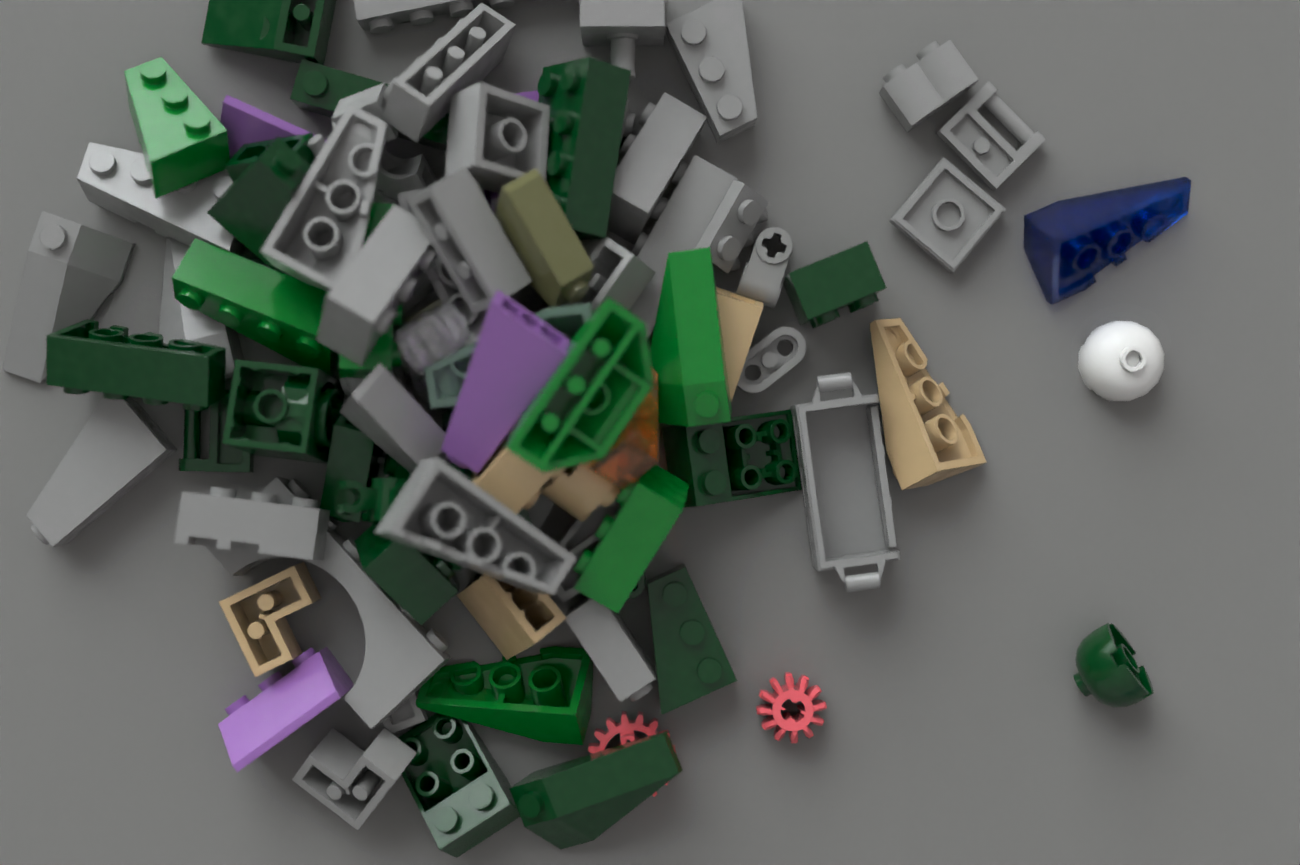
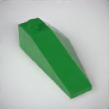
(689, 344)
(527, 696)

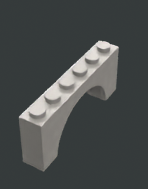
(397, 648)

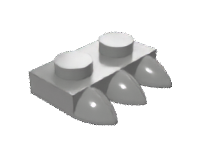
(733, 226)

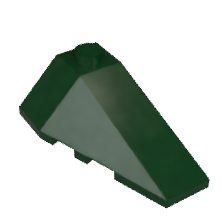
(593, 792)

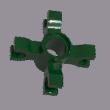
(374, 500)

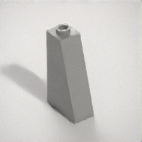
(101, 466)

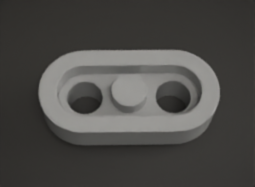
(769, 361)

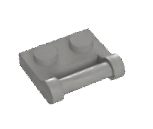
(982, 145)

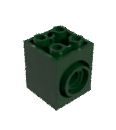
(282, 411)

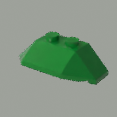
(588, 394)

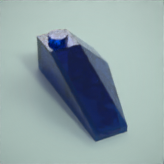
(1087, 233)

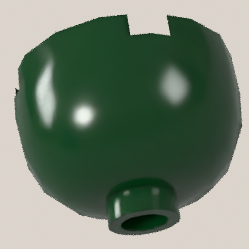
(1110, 669)

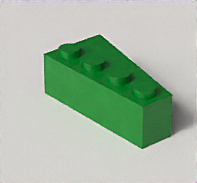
(255, 302)

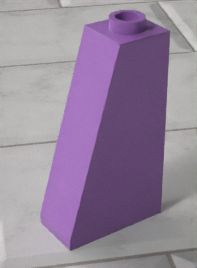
(504, 376)

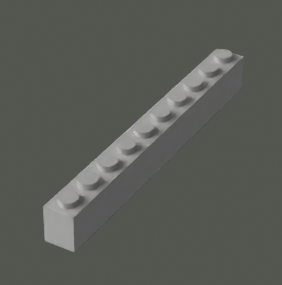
(678, 228)

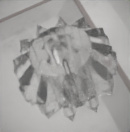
(432, 336)

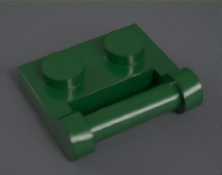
(221, 457)

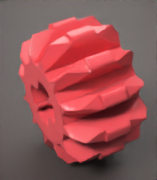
(786, 721)

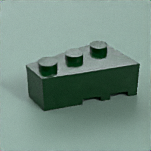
(685, 643)

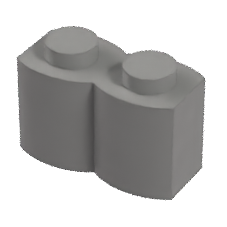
(928, 84)

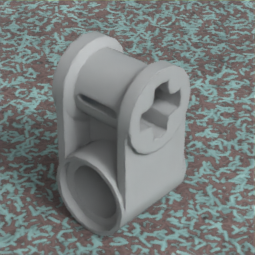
(765, 275)

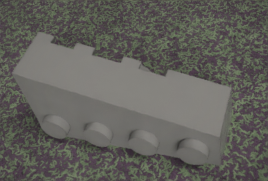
(122, 185)
(467, 526)

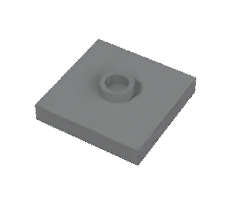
(947, 215)

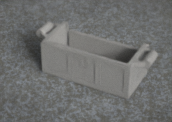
(845, 482)

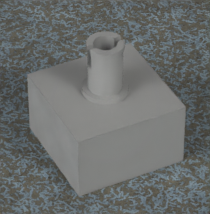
(622, 27)
(496, 135)

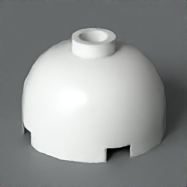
(1121, 361)

